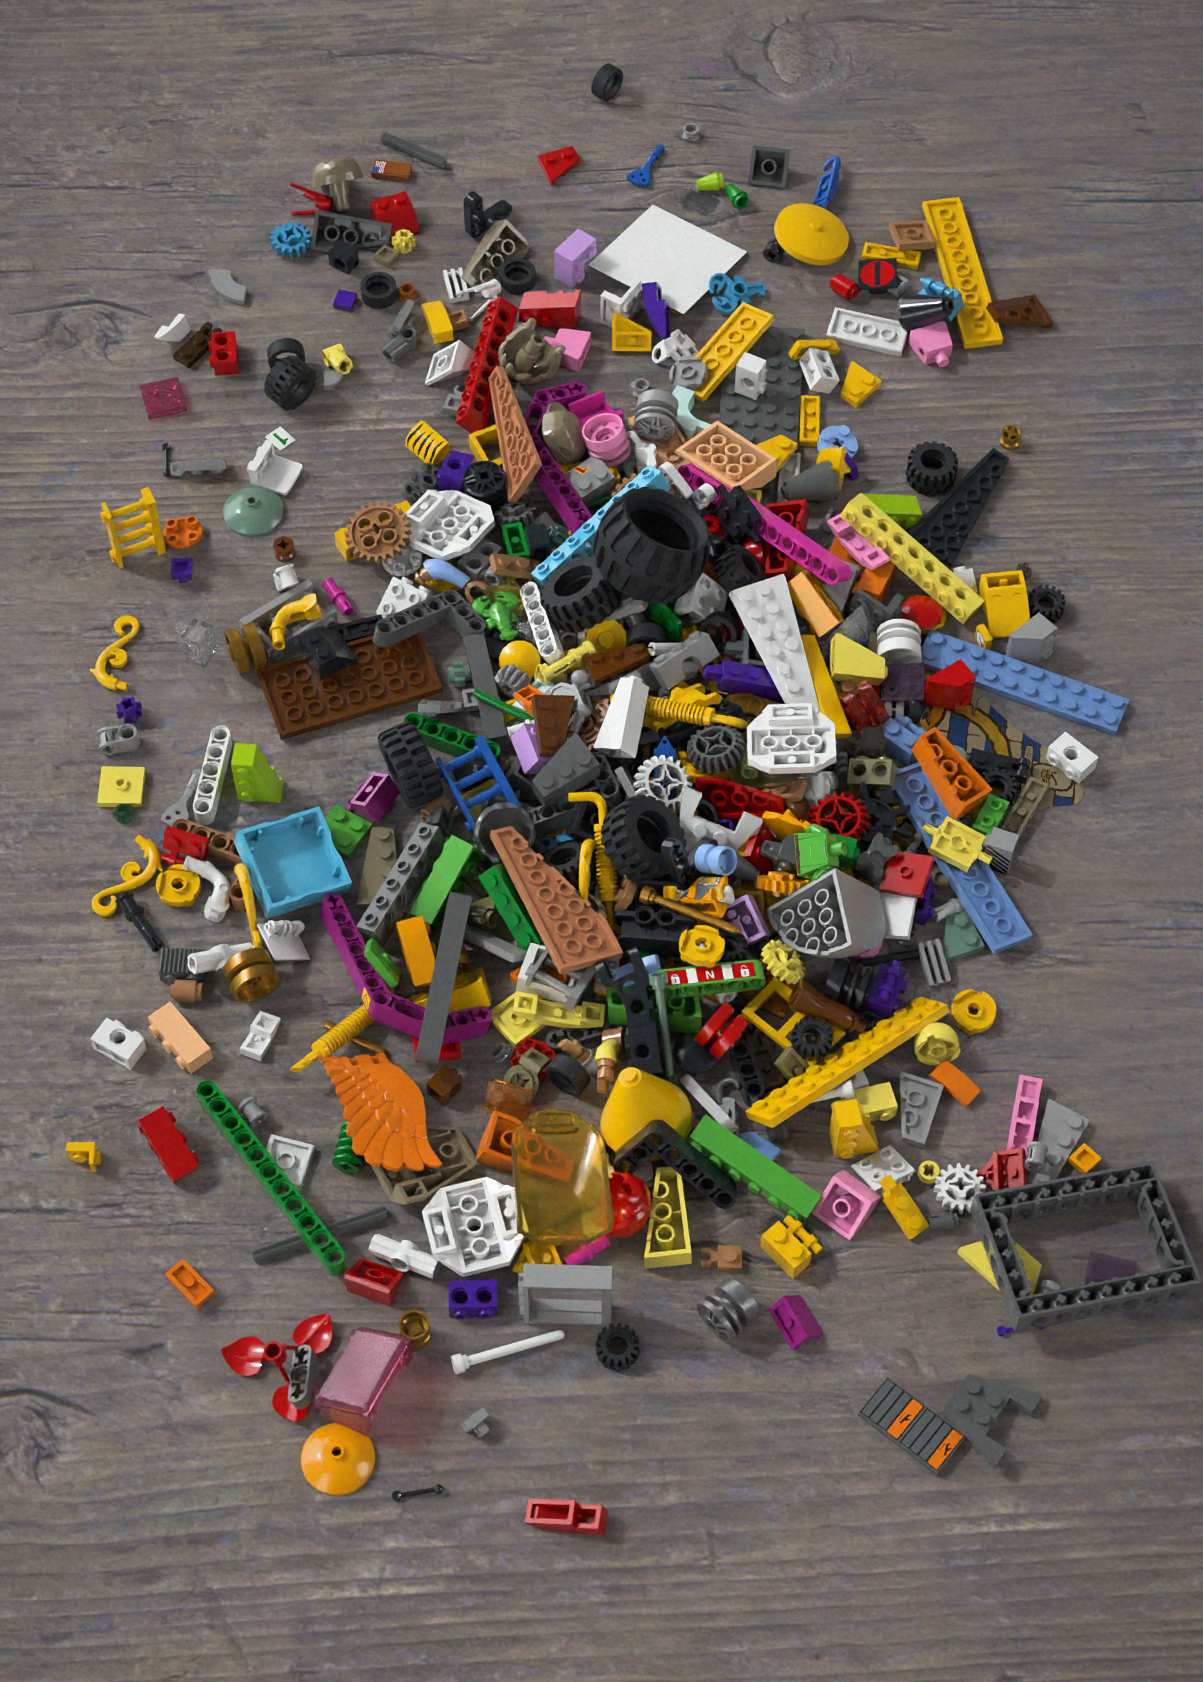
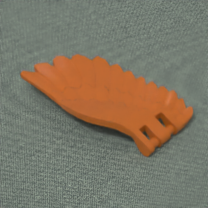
(382, 1112)

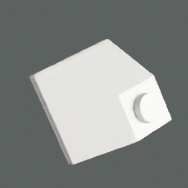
(449, 362)

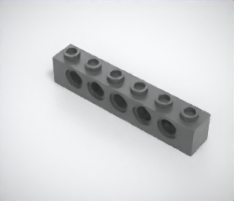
(402, 883)

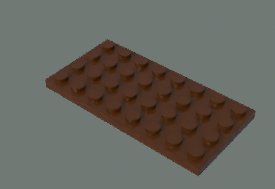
(374, 683)

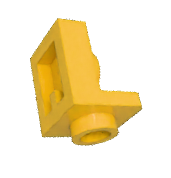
(83, 1151)

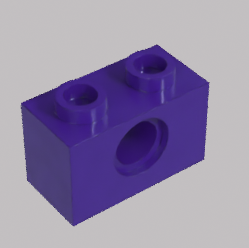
(452, 472)

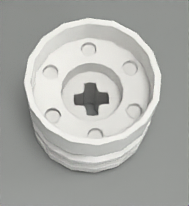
(899, 642)

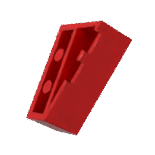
(551, 310)

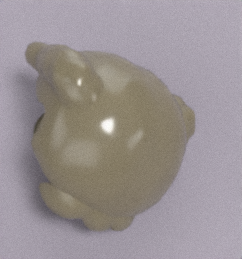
(529, 356)

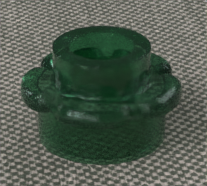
(125, 817)

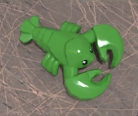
(500, 612)

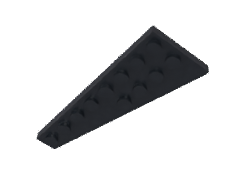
(954, 516)

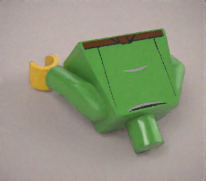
(817, 852)

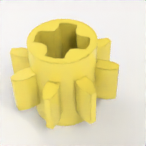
(403, 241)

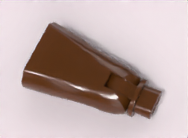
(809, 1001)

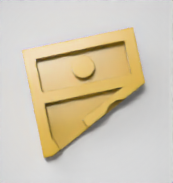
(780, 448)

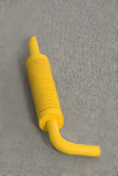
(689, 713)
(605, 869)
(337, 1036)

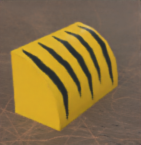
(427, 443)

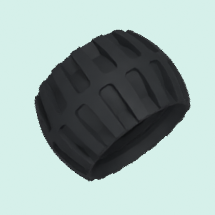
(652, 545)

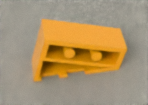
(417, 950)

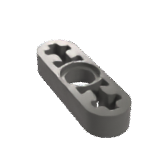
(306, 1385)

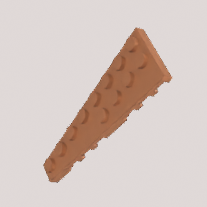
(515, 442)

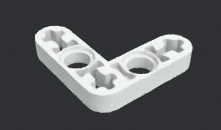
(701, 496)

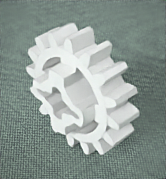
(950, 1192)

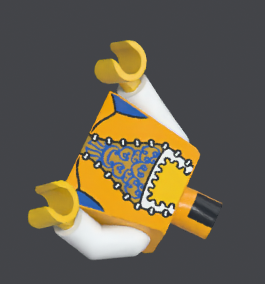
(706, 895)

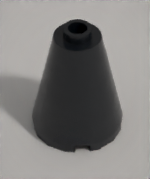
(923, 310)

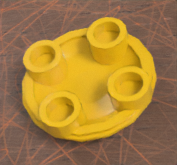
(521, 655)

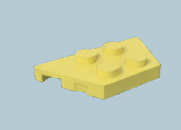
(977, 1258)

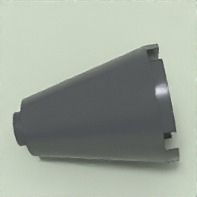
(813, 484)

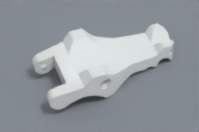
(642, 452)

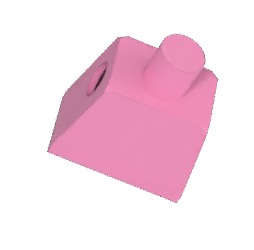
(932, 343)
(576, 344)

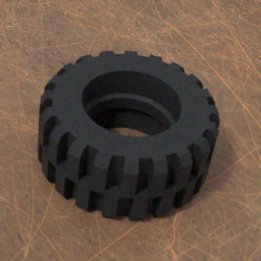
(578, 595)
(410, 764)
(625, 845)

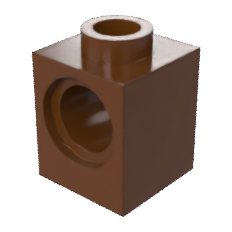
(444, 1085)

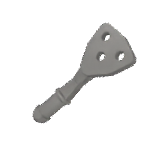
(181, 806)

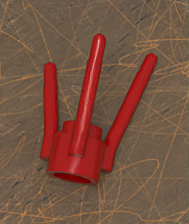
(323, 202)

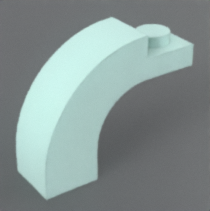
(686, 423)

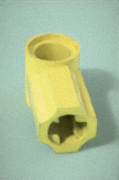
(337, 358)

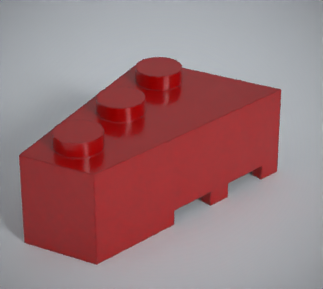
(168, 1144)

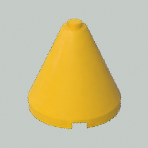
(638, 1101)

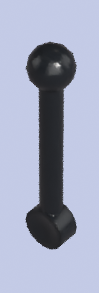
(166, 447)
(397, 1495)

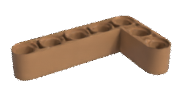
(227, 854)

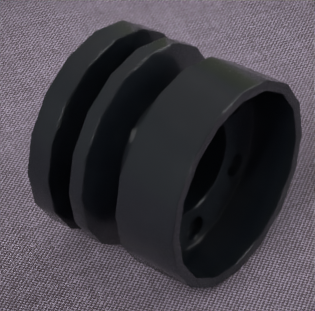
(485, 483)
(849, 984)

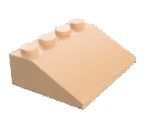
(729, 458)

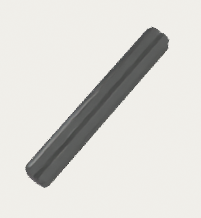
(413, 150)

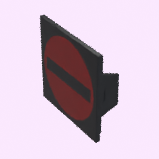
(877, 275)

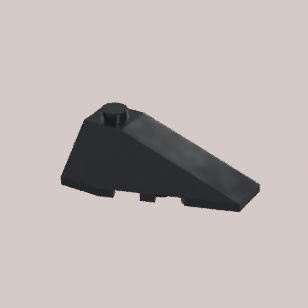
(585, 818)

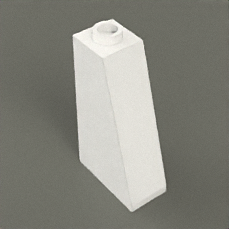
(624, 720)

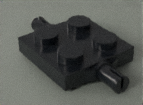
(738, 514)

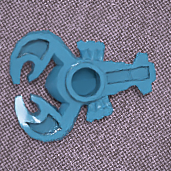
(733, 292)

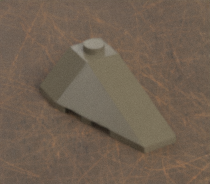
(497, 246)

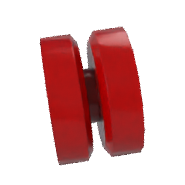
(723, 1031)

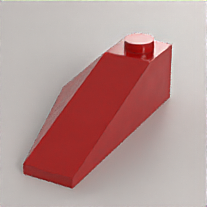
(733, 799)

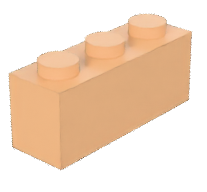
(179, 1038)

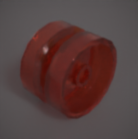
(863, 706)

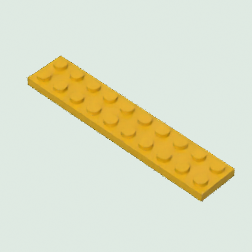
(962, 271)
(846, 1062)

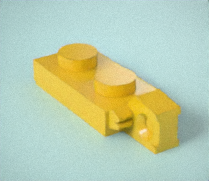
(802, 346)
(902, 1207)

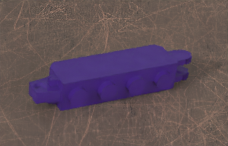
(743, 678)

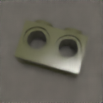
(870, 777)

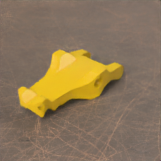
(692, 695)

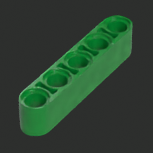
(444, 734)

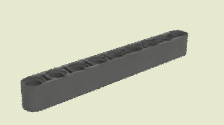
(443, 978)

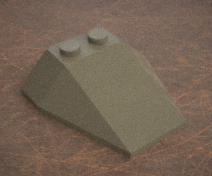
(413, 1186)

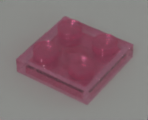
(163, 398)

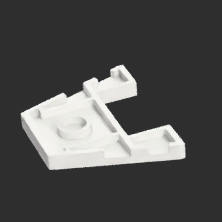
(697, 827)

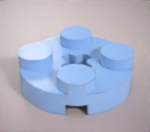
(838, 434)

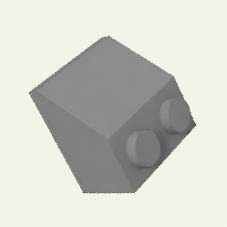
(1032, 640)

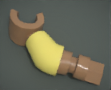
(607, 1057)

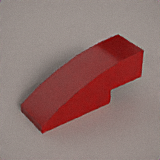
(567, 1516)

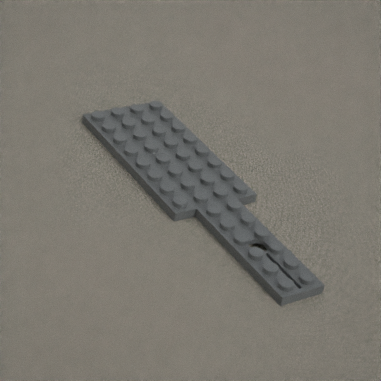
(778, 407)

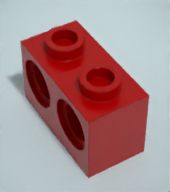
(224, 353)

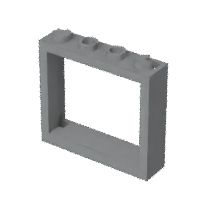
(565, 1278)

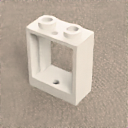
(538, 987)

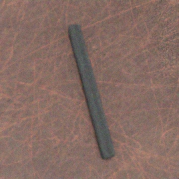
(336, 1228)

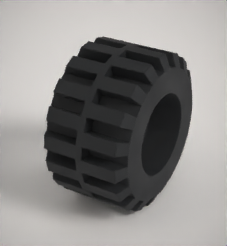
(290, 382)
(934, 456)
(738, 568)
(566, 861)

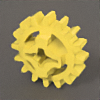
(783, 961)

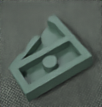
(960, 937)

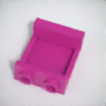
(591, 406)

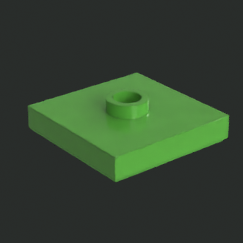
(382, 962)

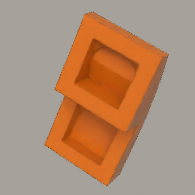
(955, 1082)

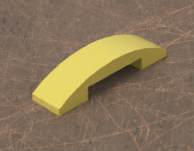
(554, 1014)

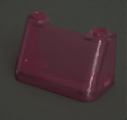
(362, 1377)

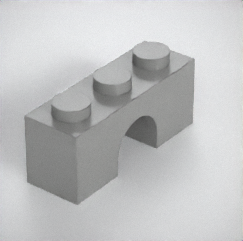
(668, 667)

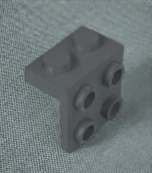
(877, 611)

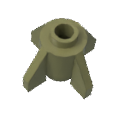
(483, 915)

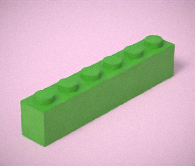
(754, 1169)

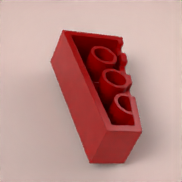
(797, 515)

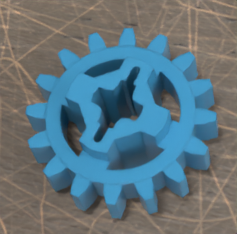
(290, 239)

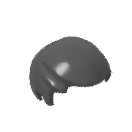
(501, 816)

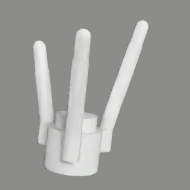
(488, 290)

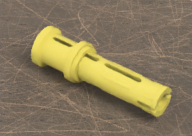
(573, 658)

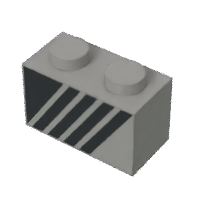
(1002, 847)

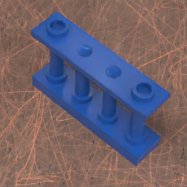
(491, 768)

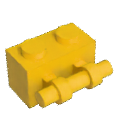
(787, 1249)

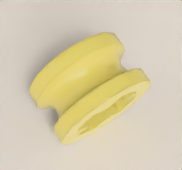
(928, 1165)

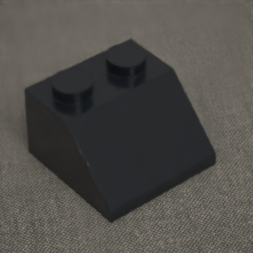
(326, 651)

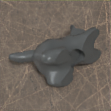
(872, 861)

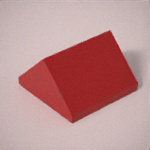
(373, 1281)

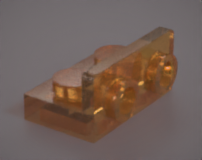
(508, 1099)

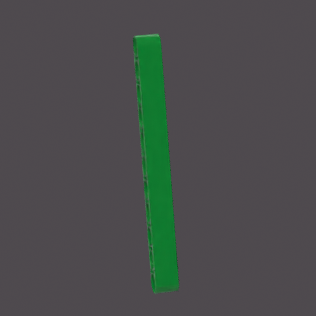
(274, 1185)

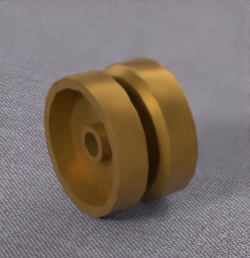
(242, 649)
(251, 975)

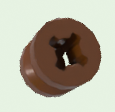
(281, 553)

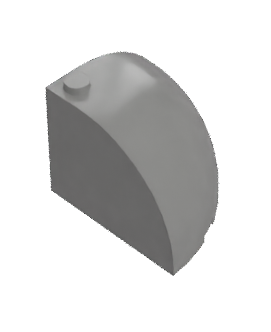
(831, 917)

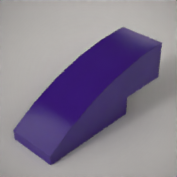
(657, 309)

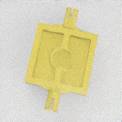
(956, 844)

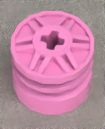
(606, 439)

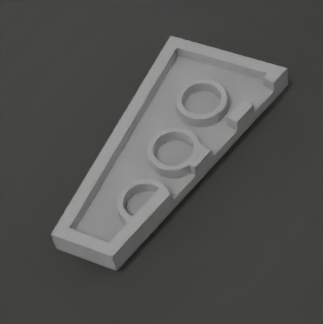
(1060, 1132)

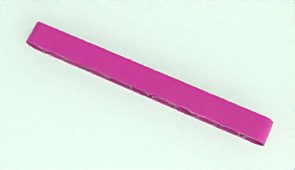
(780, 534)

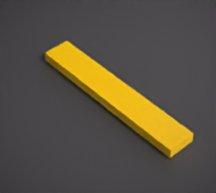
(824, 688)

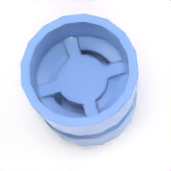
(715, 859)

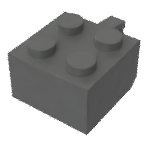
(744, 650)
(782, 855)

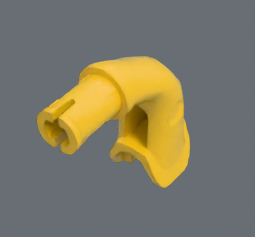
(298, 610)

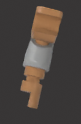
(586, 1058)

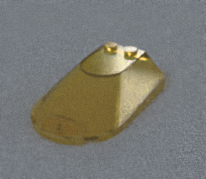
(560, 1179)

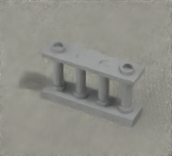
(266, 615)
(572, 993)

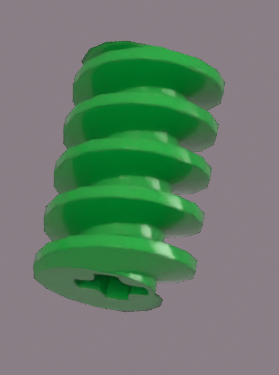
(344, 1156)

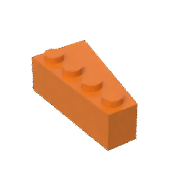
(876, 581)

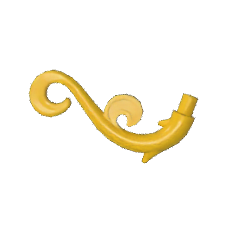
(113, 651)
(586, 851)
(243, 875)
(131, 882)

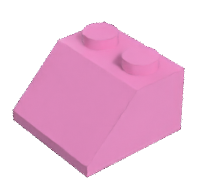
(846, 1204)

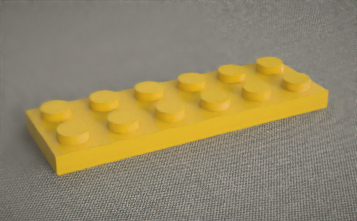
(730, 344)

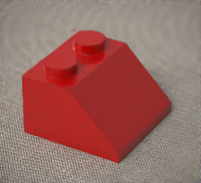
(395, 210)
(950, 687)

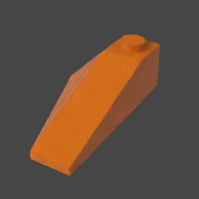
(496, 1141)

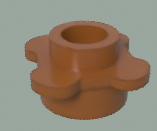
(407, 291)

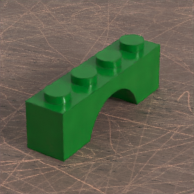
(505, 897)

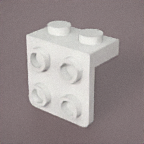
(272, 470)
(400, 596)

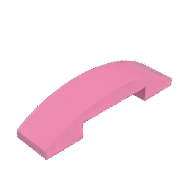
(856, 544)

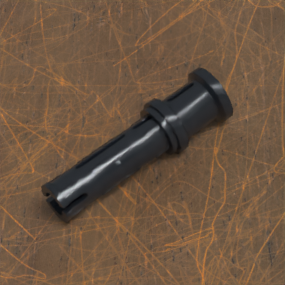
(134, 914)

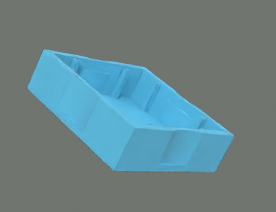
(292, 862)

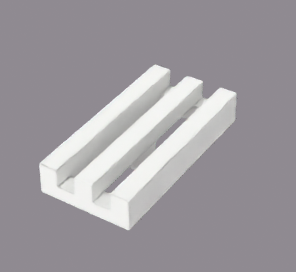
(453, 274)

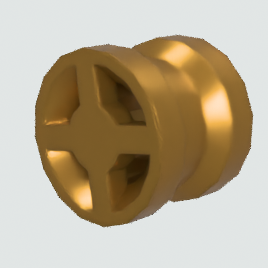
(1010, 437)

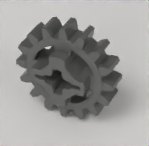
(522, 511)

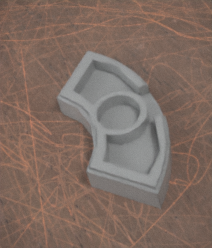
(228, 287)

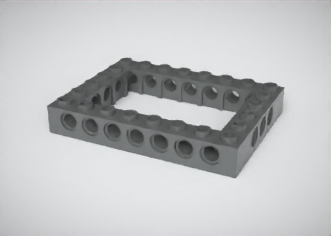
(1139, 1182)

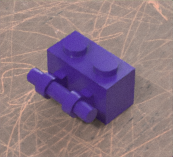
(886, 989)

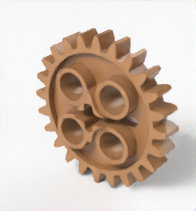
(381, 548)

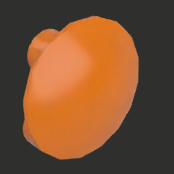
(182, 532)

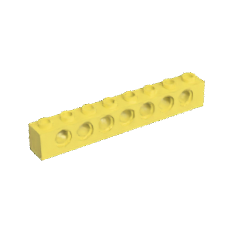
(912, 558)

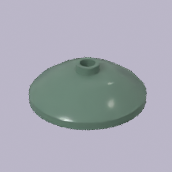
(255, 518)

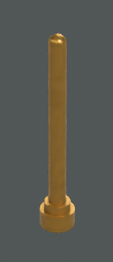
(650, 896)

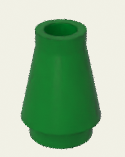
(738, 198)

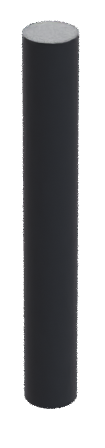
(888, 958)

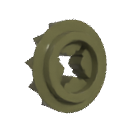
(513, 1074)

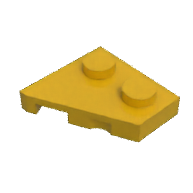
(629, 335)
(858, 385)

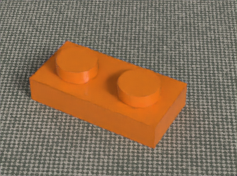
(190, 1283)

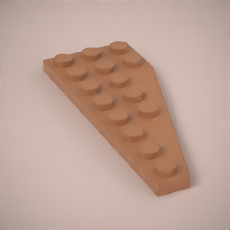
(565, 921)

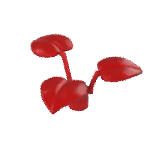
(248, 1352)

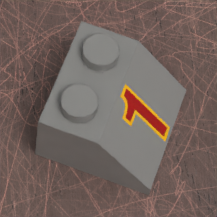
(591, 480)

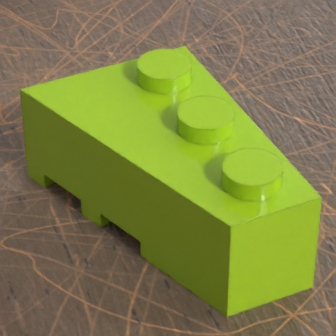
(900, 508)
(254, 776)

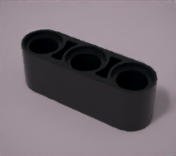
(746, 1063)

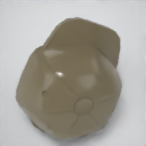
(336, 173)
(563, 434)

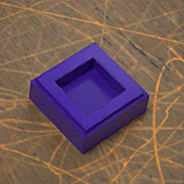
(345, 300)

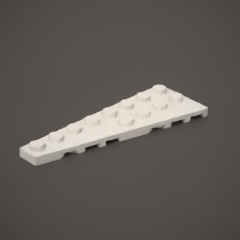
(773, 627)

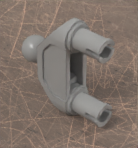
(581, 706)

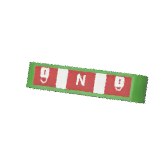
(719, 979)

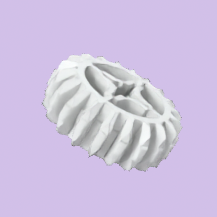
(664, 768)

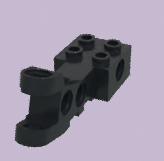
(685, 731)
(641, 1031)

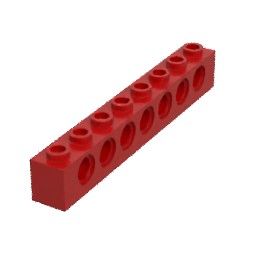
(477, 398)

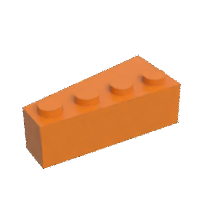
(950, 774)

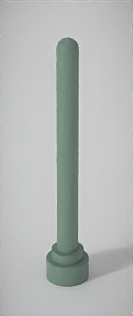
(658, 981)

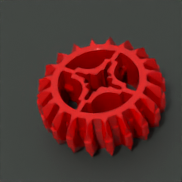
(847, 818)

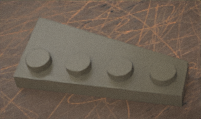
(378, 863)

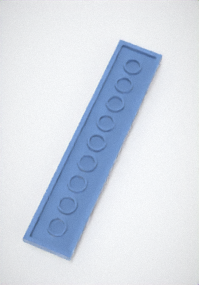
(1027, 683)
(976, 889)

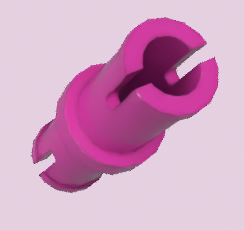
(338, 596)
(587, 1251)

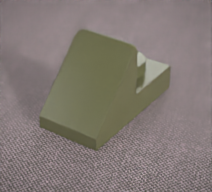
(790, 1064)

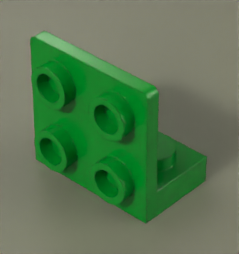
(664, 616)

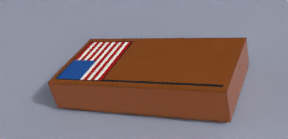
(391, 170)

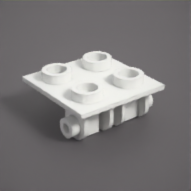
(284, 939)
(883, 1164)

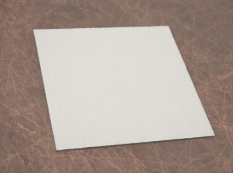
(670, 253)

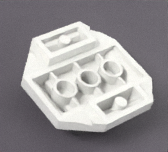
(448, 524)
(791, 741)
(470, 1204)

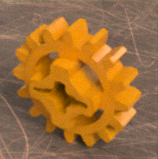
(779, 883)

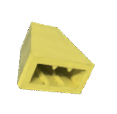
(854, 662)

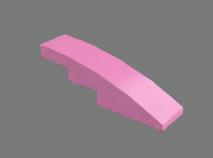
(1024, 1113)

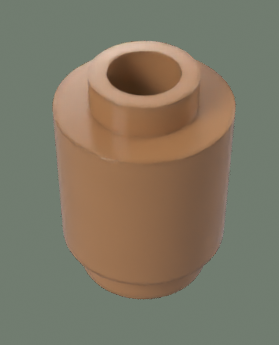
(430, 807)
(187, 991)

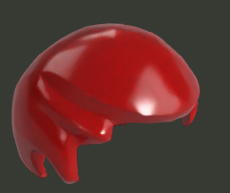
(629, 1204)

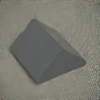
(769, 166)

